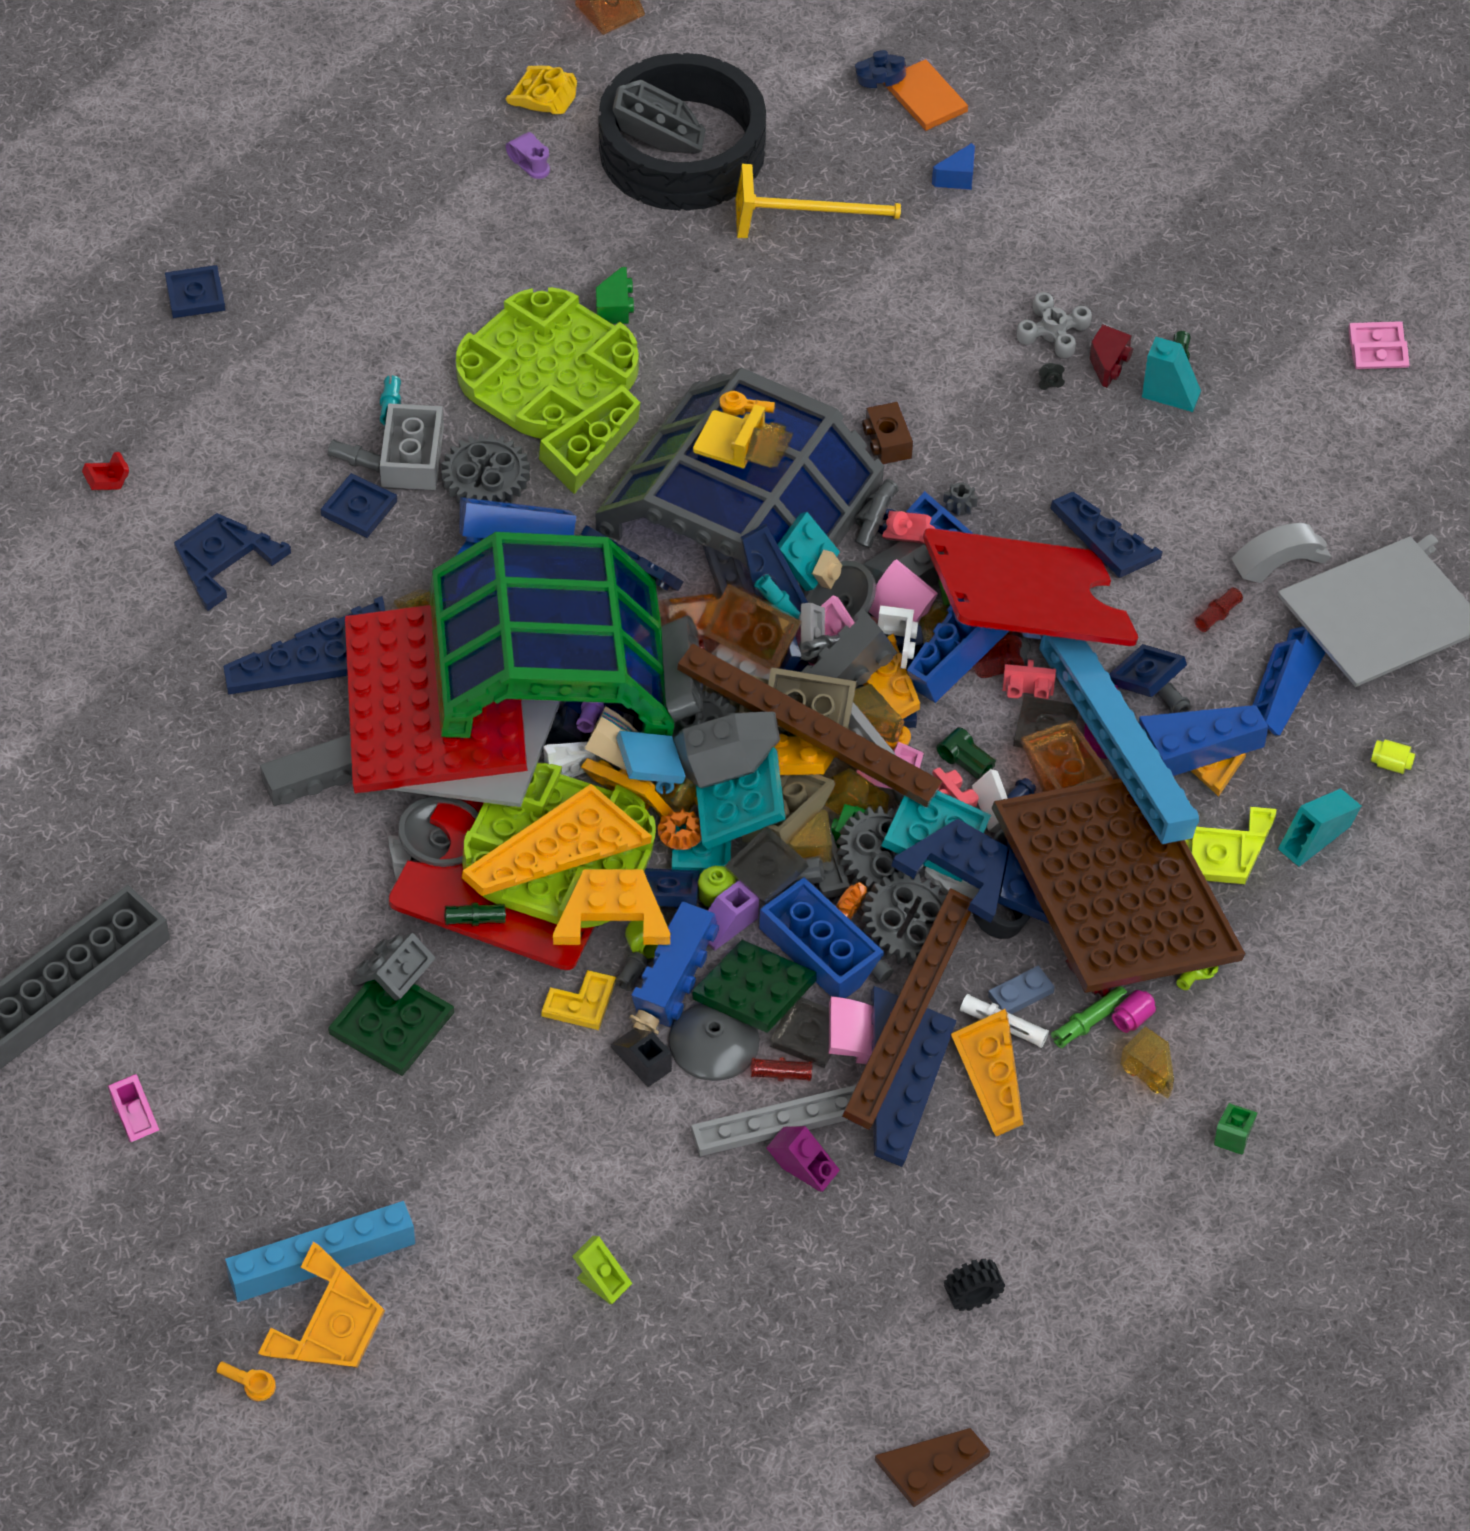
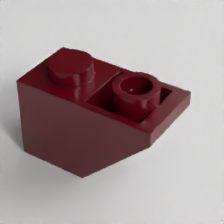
(1109, 352)

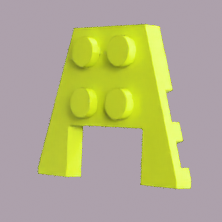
(1231, 854)

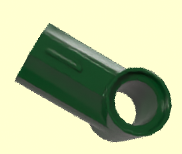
(960, 749)

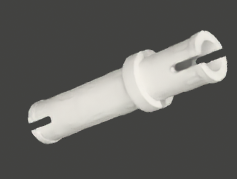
(1018, 1026)

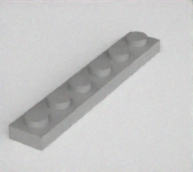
(766, 1122)

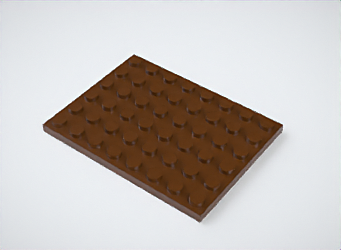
(1112, 889)

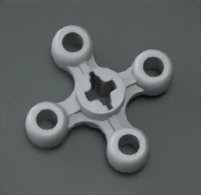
(1054, 325)

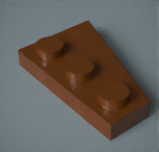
(932, 1464)

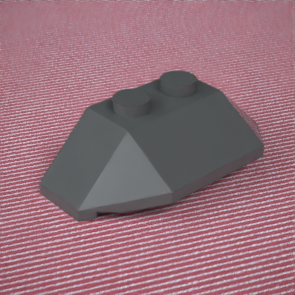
(657, 118)
(910, 554)
(726, 747)

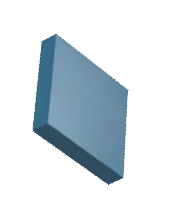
(650, 757)

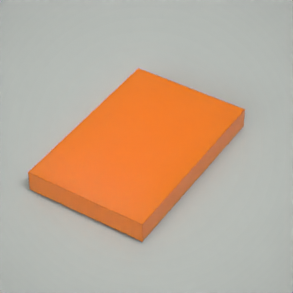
(928, 96)

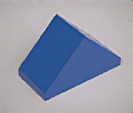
(955, 170)

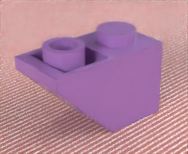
(734, 912)

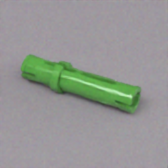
(1082, 1022)

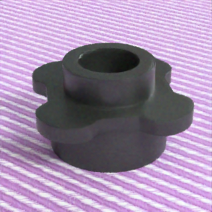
(1049, 370)

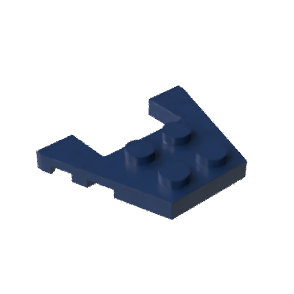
(217, 546)
(964, 854)

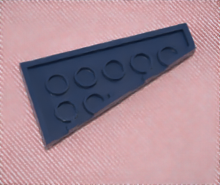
(308, 657)

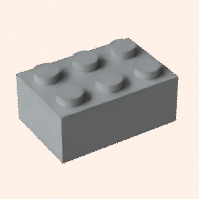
(411, 446)

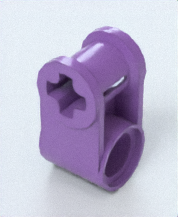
(529, 155)

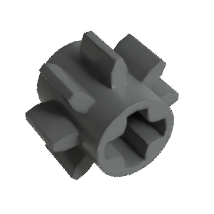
(960, 499)

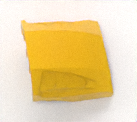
(544, 90)

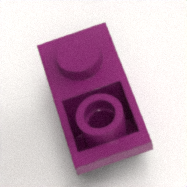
(803, 1156)

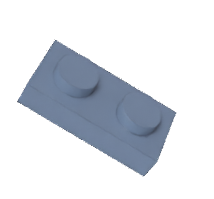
(1022, 990)

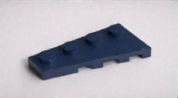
(1104, 536)

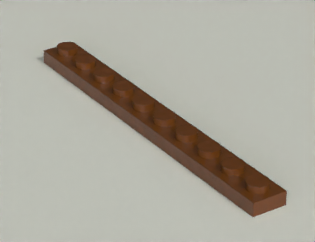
(810, 725)
(908, 1010)

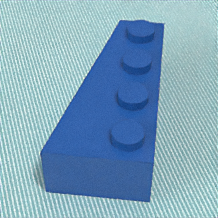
(950, 655)
(1204, 736)
(676, 964)

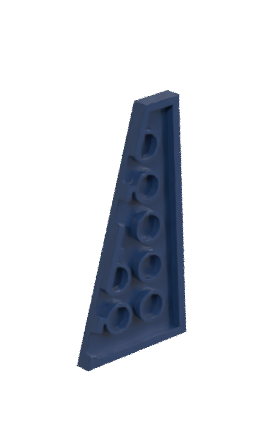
(913, 1082)

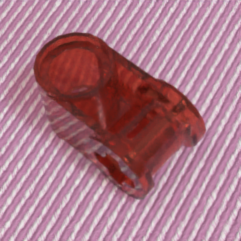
(995, 659)

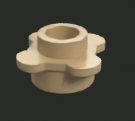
(645, 1021)

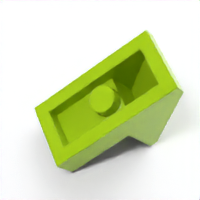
(601, 1270)

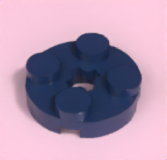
(881, 69)

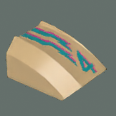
(603, 737)

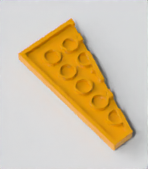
(566, 837)

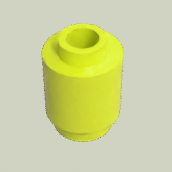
(1392, 756)

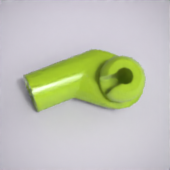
(1187, 979)

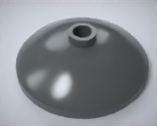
(854, 588)
(421, 837)
(709, 1053)

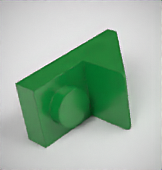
(1234, 1128)

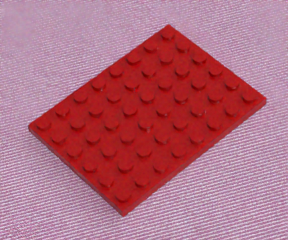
(397, 710)

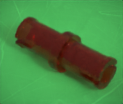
(1218, 609)
(781, 1069)

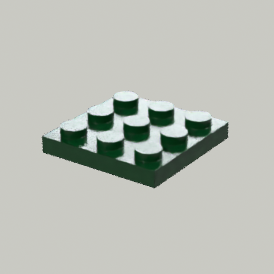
(754, 986)
(389, 1028)

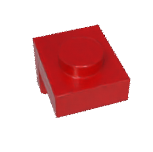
(106, 475)

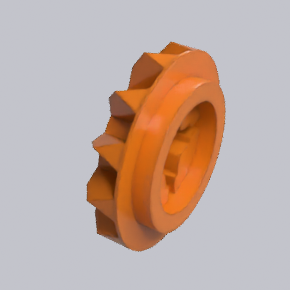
(684, 838)
(852, 899)

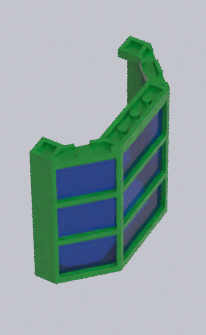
(546, 624)

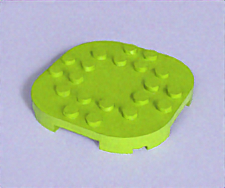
(545, 361)
(549, 895)

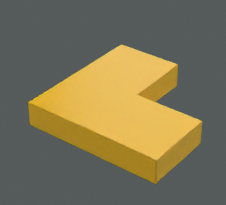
(583, 1008)

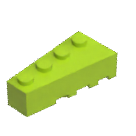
(589, 438)

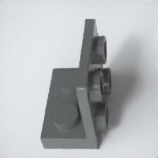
(395, 964)

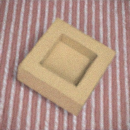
(827, 569)

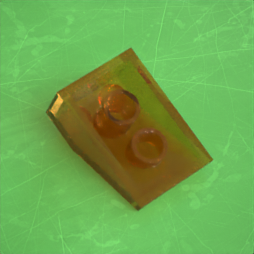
(752, 626)
(1063, 758)

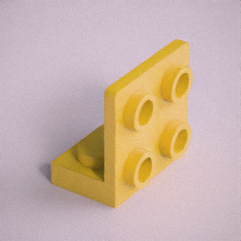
(728, 436)

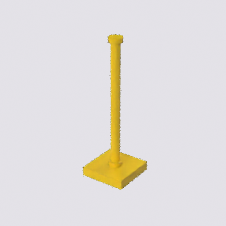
(747, 201)

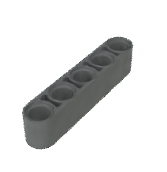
(681, 691)

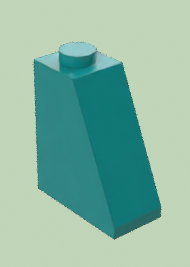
(1170, 376)
(1318, 825)

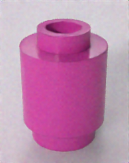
(1133, 1011)

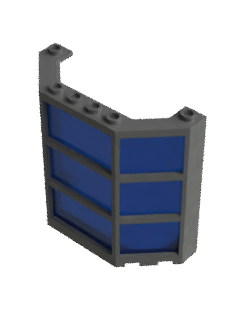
(718, 502)

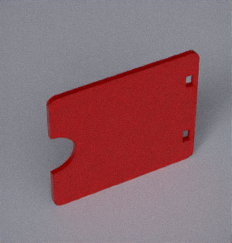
(1026, 587)
(427, 889)

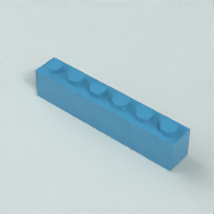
(345, 1241)

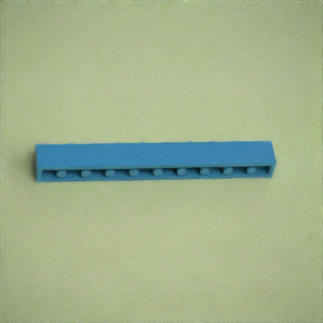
(1121, 738)

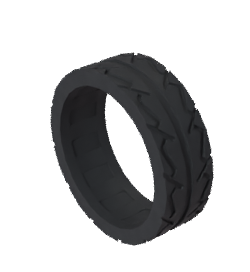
(693, 183)

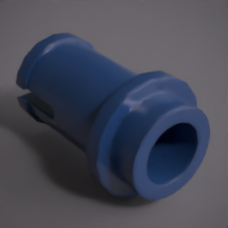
(1022, 788)

